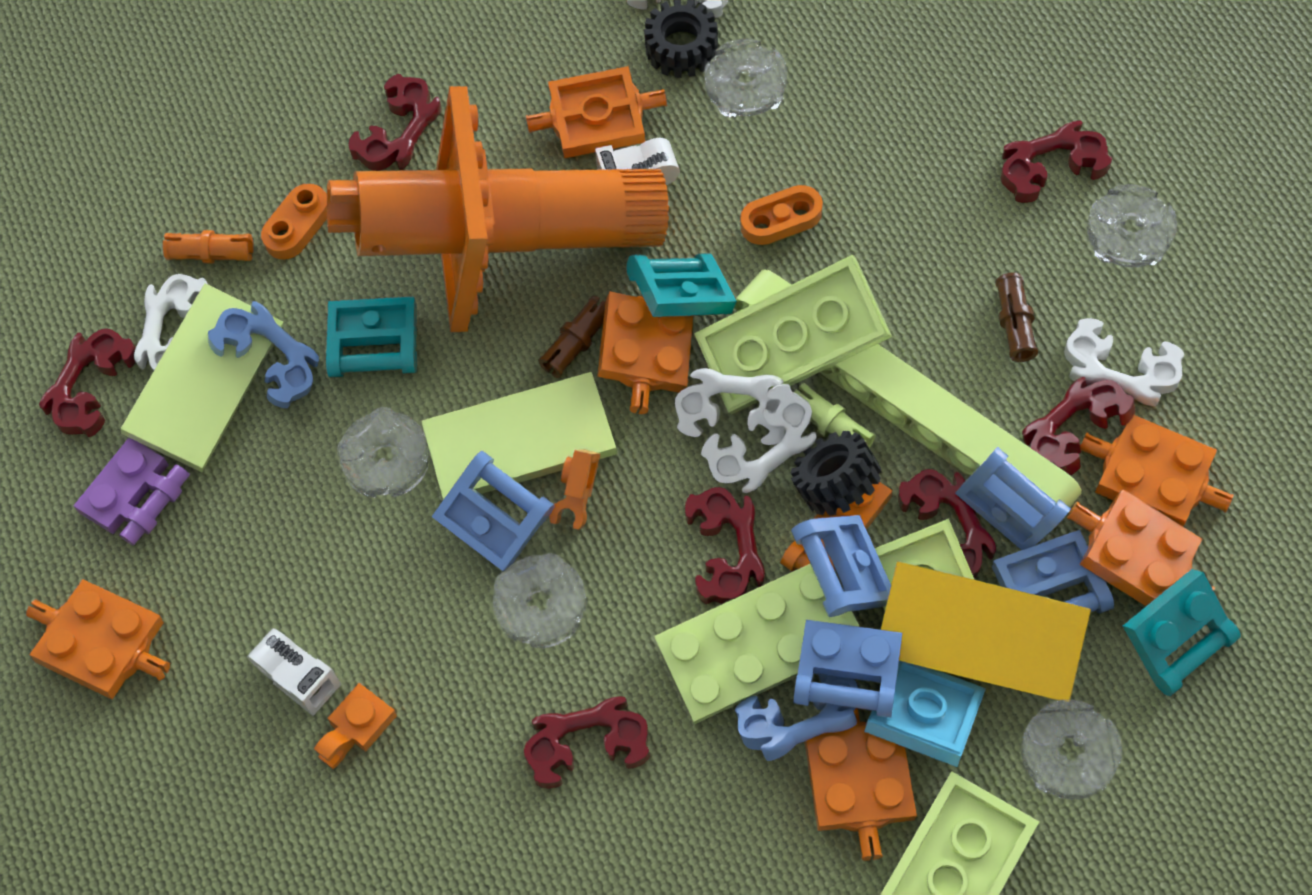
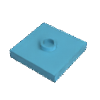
(929, 713)

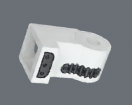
(649, 155)
(294, 671)

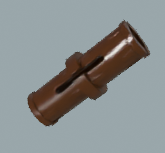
(1016, 317)
(574, 338)

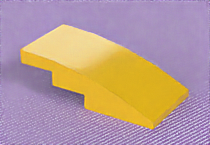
(986, 631)

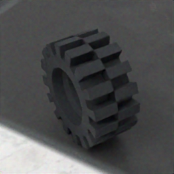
(681, 19)
(836, 473)

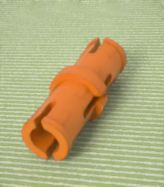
(208, 246)

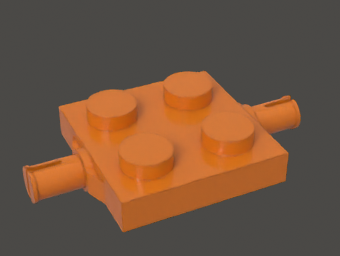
(596, 111)
(643, 349)
(1157, 469)
(1136, 547)
(97, 639)
(859, 784)

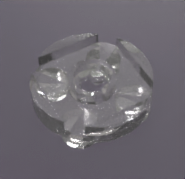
(745, 98)
(1128, 248)
(384, 477)
(545, 575)
(1054, 772)

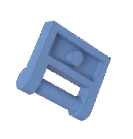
(1011, 501)
(482, 522)
(854, 560)
(1053, 568)
(848, 654)

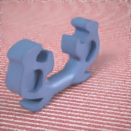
(292, 379)
(765, 730)

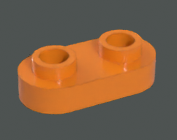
(779, 214)
(299, 219)

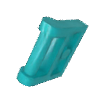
(681, 285)
(371, 323)
(1171, 622)

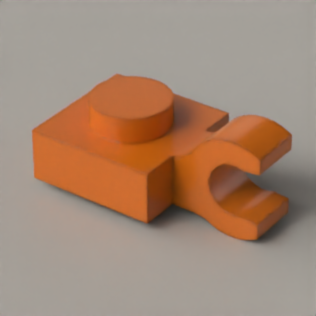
(579, 478)
(356, 721)

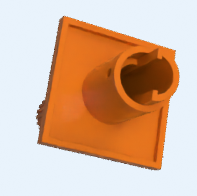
(480, 211)

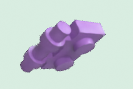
(123, 484)

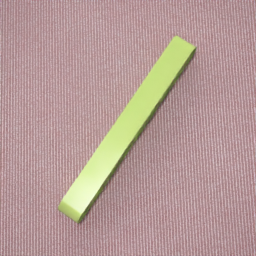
(927, 409)

